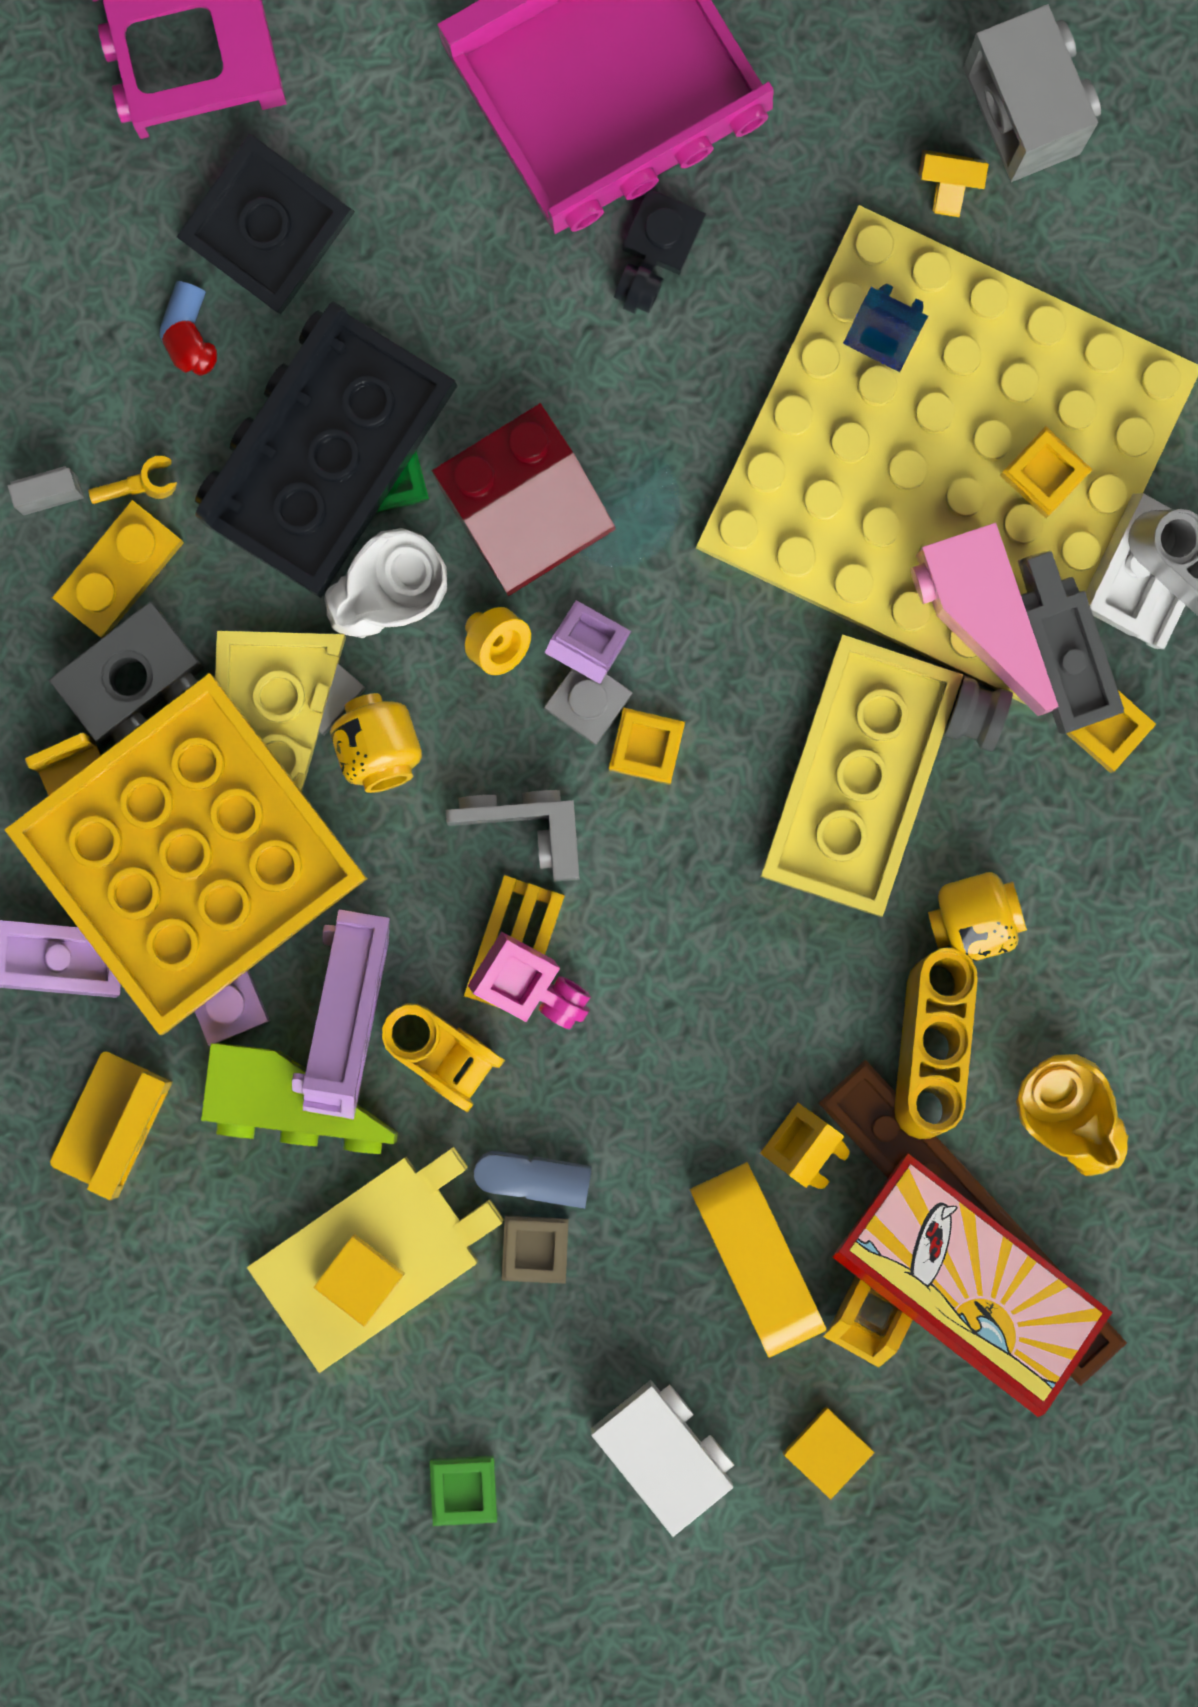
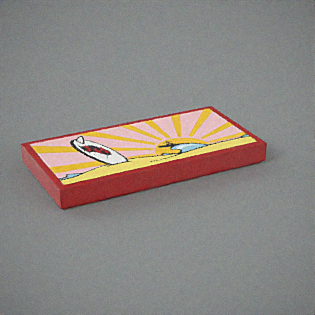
(973, 1285)

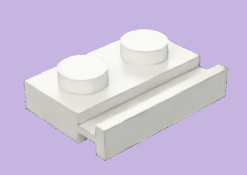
(1126, 592)

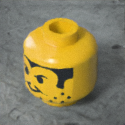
(376, 743)
(978, 916)

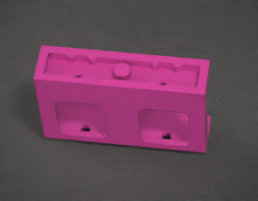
(245, 49)

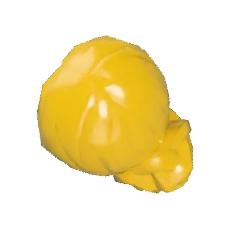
(1073, 1113)

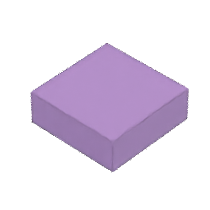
(587, 642)

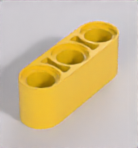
(955, 1020)
(758, 1259)

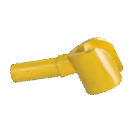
(135, 484)

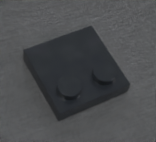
(265, 224)

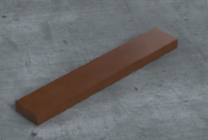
(866, 1113)

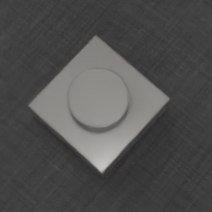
(587, 705)

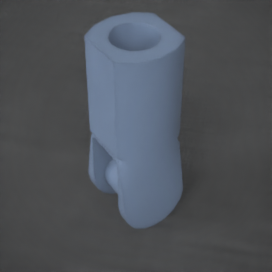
(534, 1178)

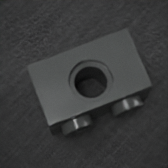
(90, 680)

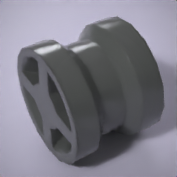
(978, 714)

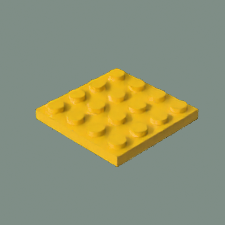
(185, 854)

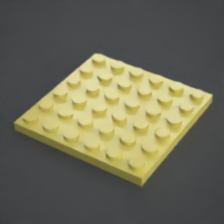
(877, 462)

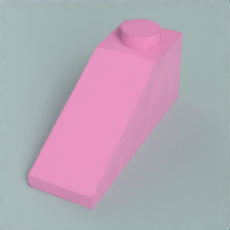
(982, 605)

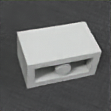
(663, 1455)

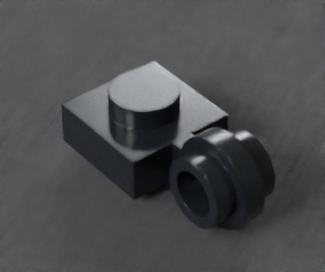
(662, 238)

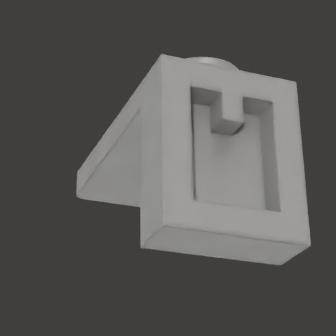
(555, 845)

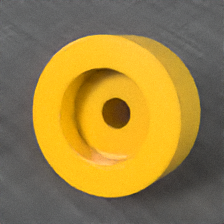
(496, 640)

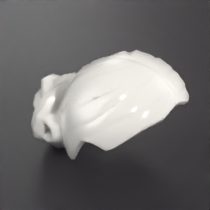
(388, 584)

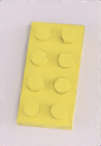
(861, 775)

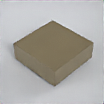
(535, 1249)

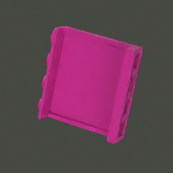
(603, 92)

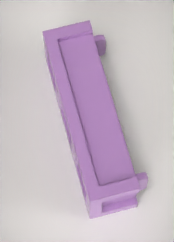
(344, 1014)

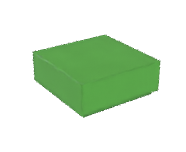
(463, 1490)

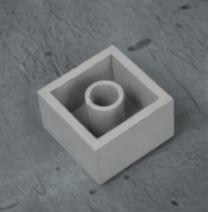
(1032, 92)

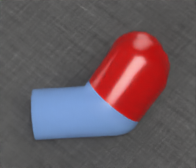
(180, 333)

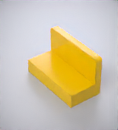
(110, 1124)

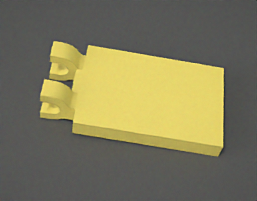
(399, 1218)

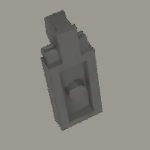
(1068, 645)

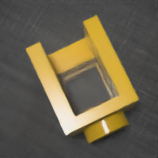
(868, 1324)

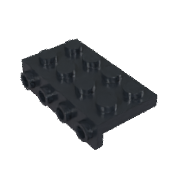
(323, 448)

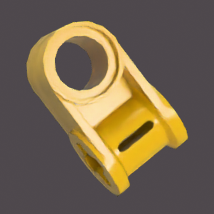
(443, 1056)

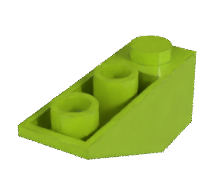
(254, 1090)

